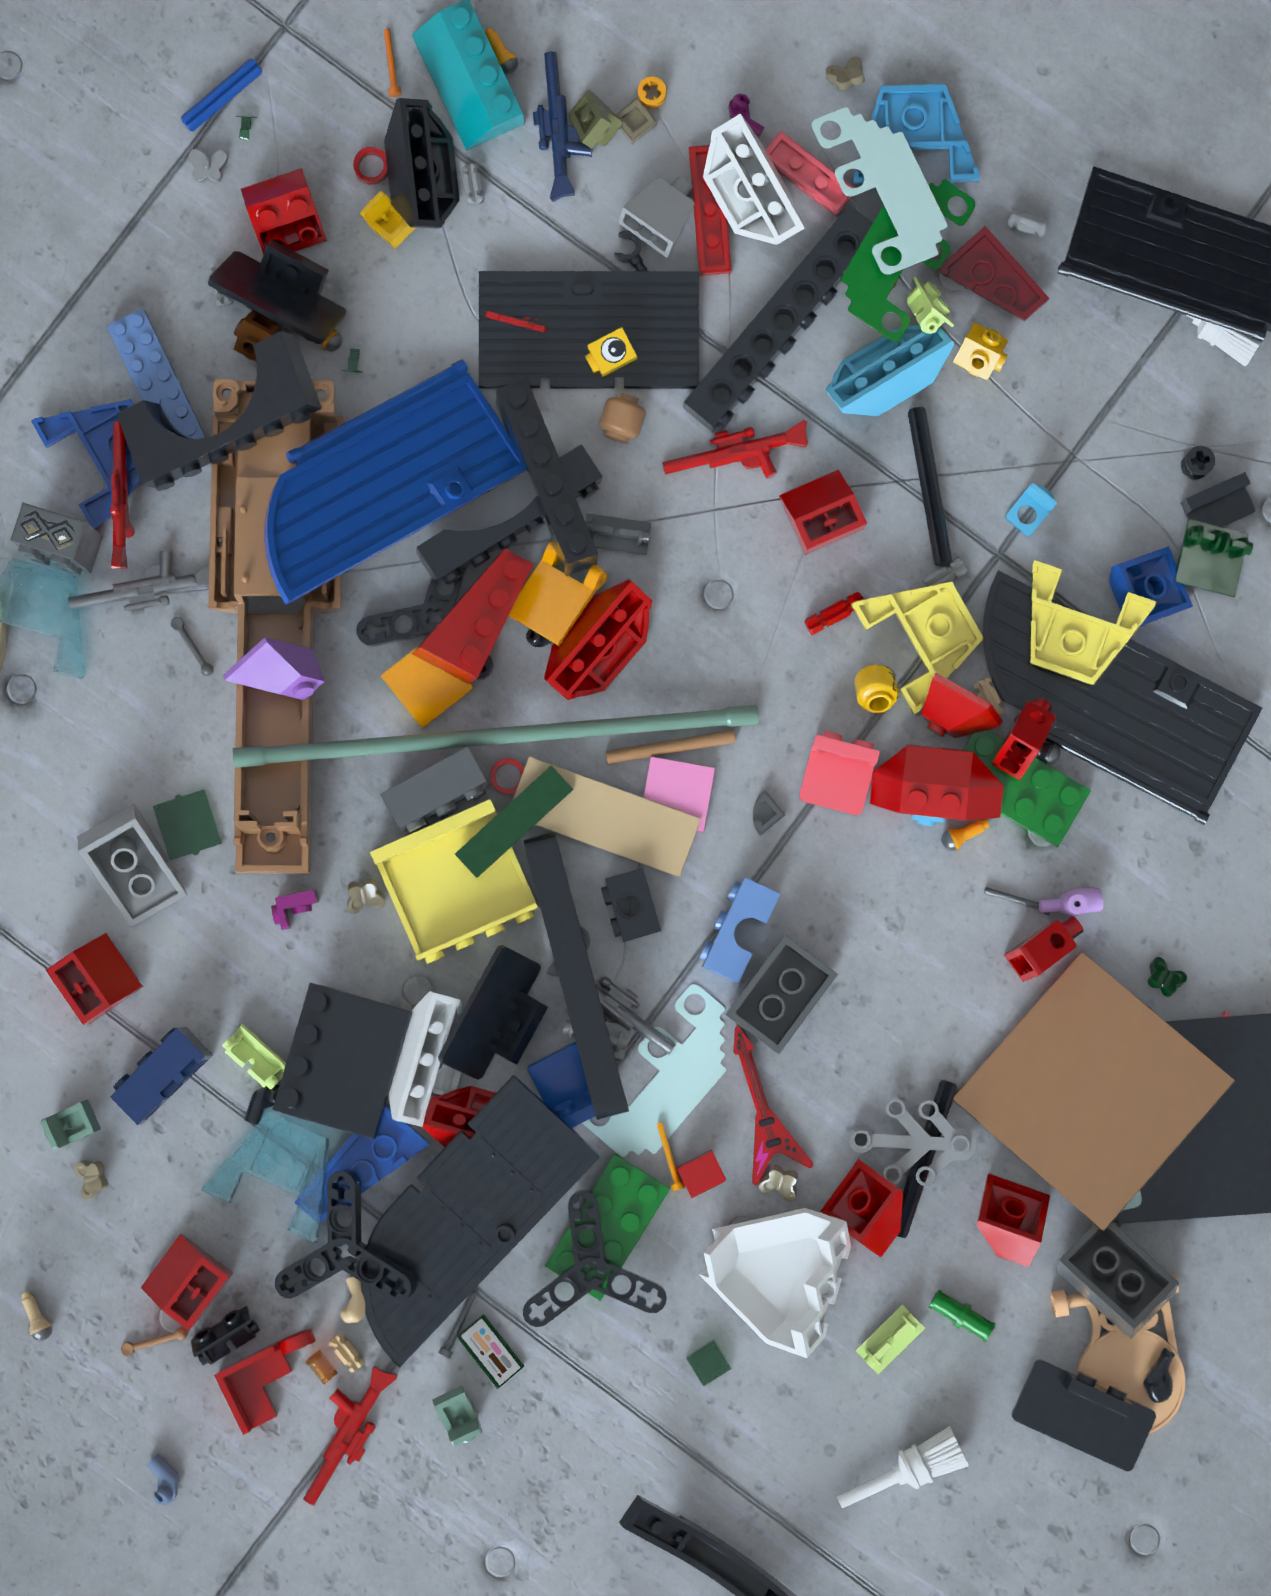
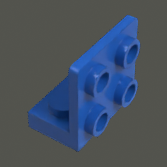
(563, 1085)

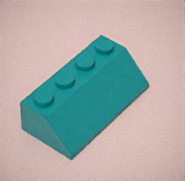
(468, 75)

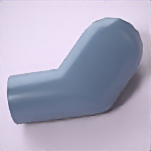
(167, 1480)

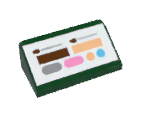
(490, 1351)

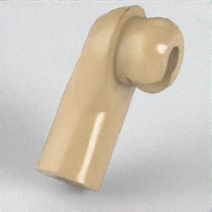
(356, 1306)

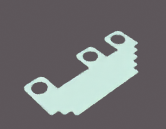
(893, 170)
(677, 1087)

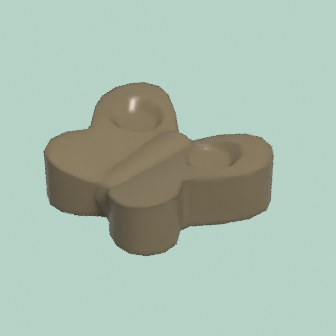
(847, 75)
(364, 894)
(93, 1178)
(780, 1181)

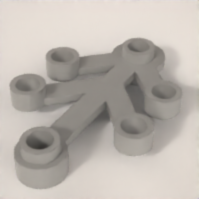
(919, 1142)

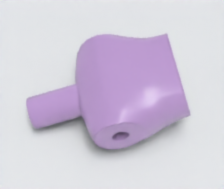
(1074, 902)

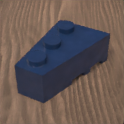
(160, 1074)

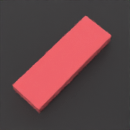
(807, 173)

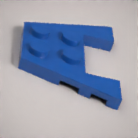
(96, 434)

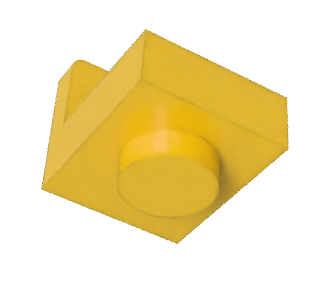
(385, 220)

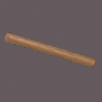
(671, 746)

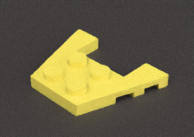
(936, 627)
(1075, 641)

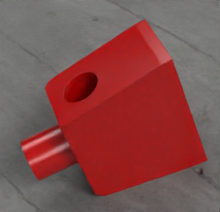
(1029, 729)
(1036, 952)

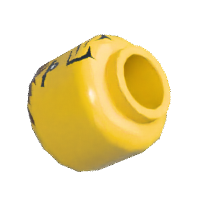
(876, 688)

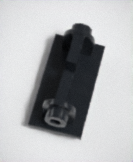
(235, 1326)

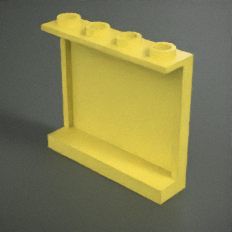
(440, 896)

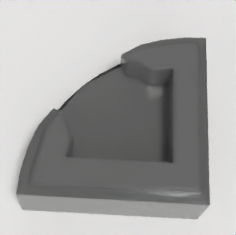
(766, 813)

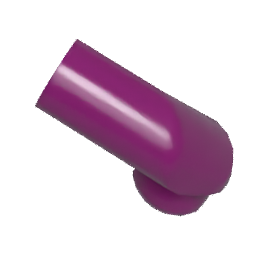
(739, 105)

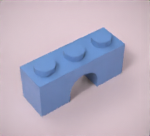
(749, 902)

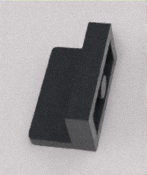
(1221, 503)

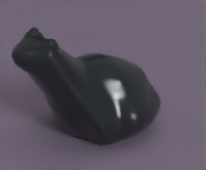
(1158, 1379)

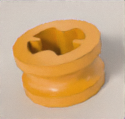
(661, 90)

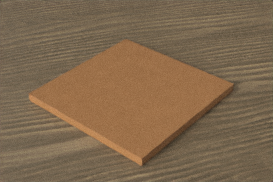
(1093, 1090)

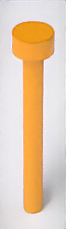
(677, 1184)

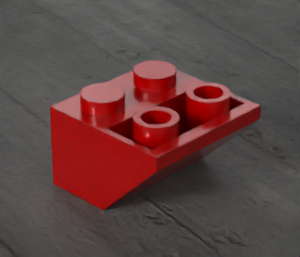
(284, 211)
(823, 511)
(94, 979)
(186, 1282)

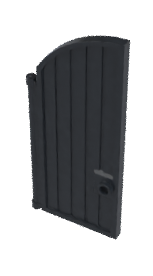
(1173, 253)
(1139, 719)

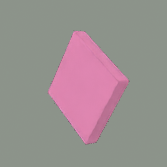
(680, 787)

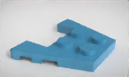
(928, 123)

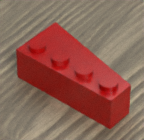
(473, 624)

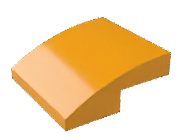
(424, 688)

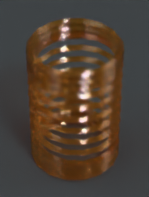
(324, 1377)

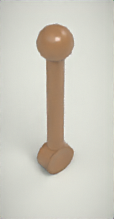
(129, 1348)

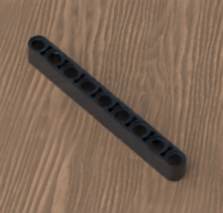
(576, 976)

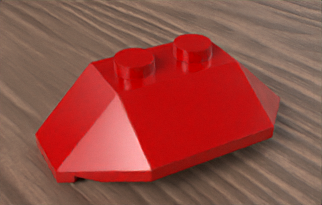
(600, 642)
(937, 784)
(453, 1111)

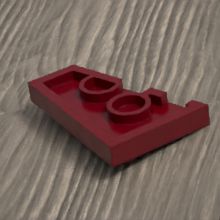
(995, 275)

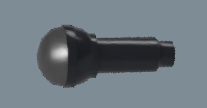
(1048, 753)

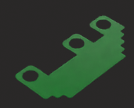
(869, 286)

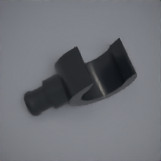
(633, 258)

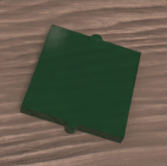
(187, 824)

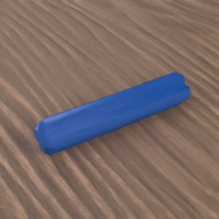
(221, 94)

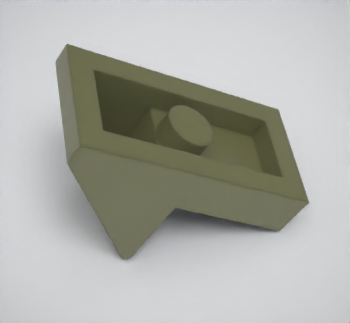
(594, 120)

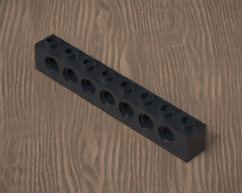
(700, 403)

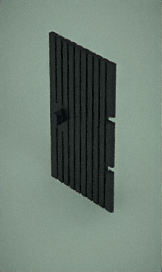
(580, 307)

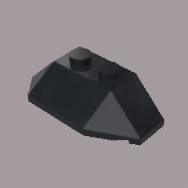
(420, 165)

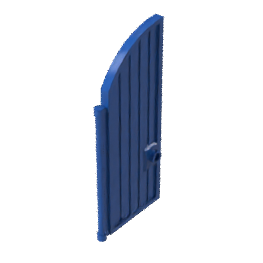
(384, 479)

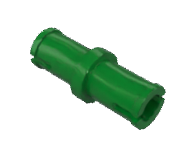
(962, 1315)

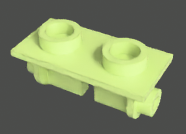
(928, 307)
(246, 1047)
(890, 1339)

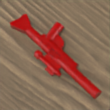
(733, 449)
(119, 509)
(348, 1438)

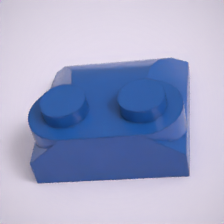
(1151, 578)

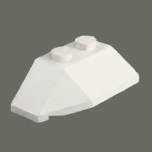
(749, 185)
(418, 1069)

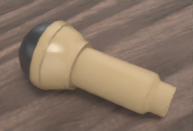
(40, 1327)

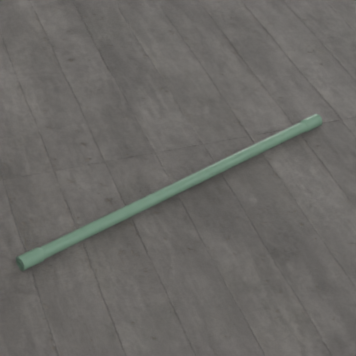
(262, 755)

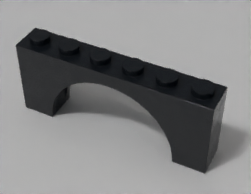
(280, 397)

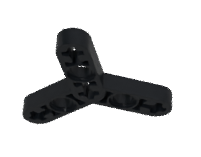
(419, 617)
(331, 1253)
(576, 1276)

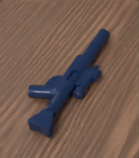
(554, 124)

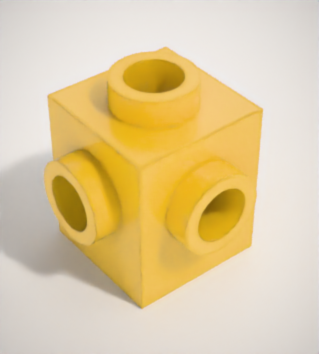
(982, 351)

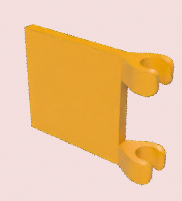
(552, 600)

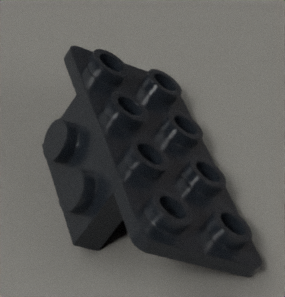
(281, 288)
(496, 1017)
(1084, 1414)

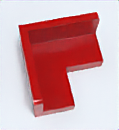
(245, 1382)

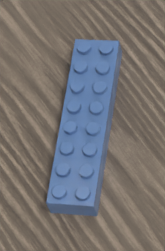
(153, 371)

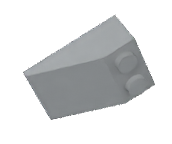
(131, 865)

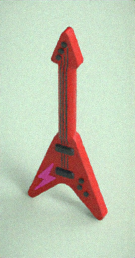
(770, 1133)

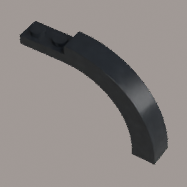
(700, 1550)

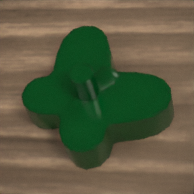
(1162, 978)

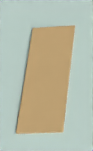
(617, 820)

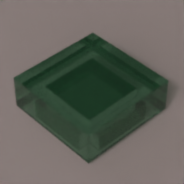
(708, 1362)

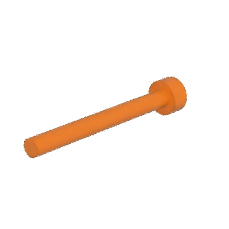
(394, 90)

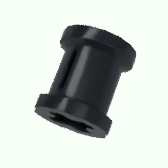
(1203, 454)

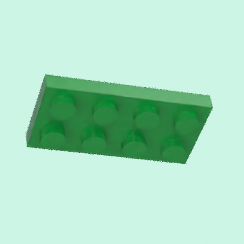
(1040, 801)
(626, 1206)

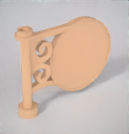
(1126, 1361)

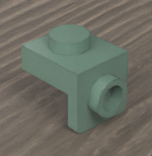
(70, 1125)
(458, 1416)

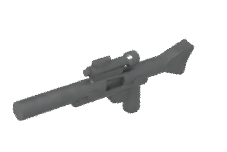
(142, 591)
(617, 1005)

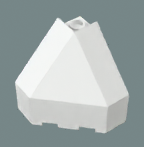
(780, 1274)

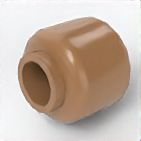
(622, 418)

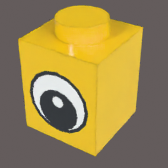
(610, 353)

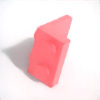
(838, 773)

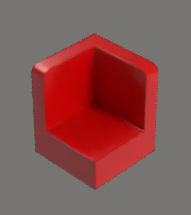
(701, 1173)

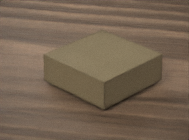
(636, 120)

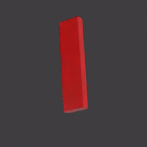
(710, 221)

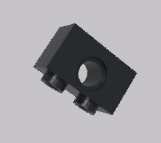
(631, 885)

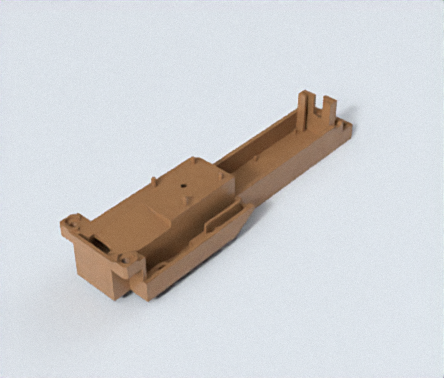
(277, 794)

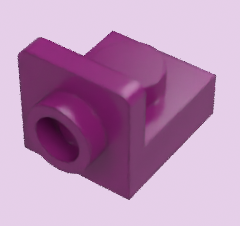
(298, 902)

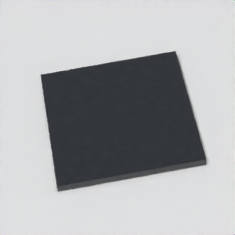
(1227, 1156)

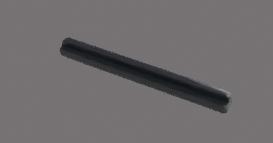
(929, 486)
(913, 1190)

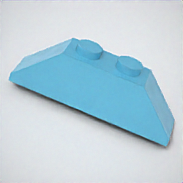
(889, 371)

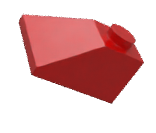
(956, 710)
(868, 1206)
(1012, 1219)

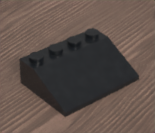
(342, 1060)

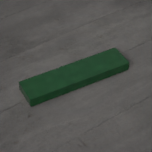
(514, 821)

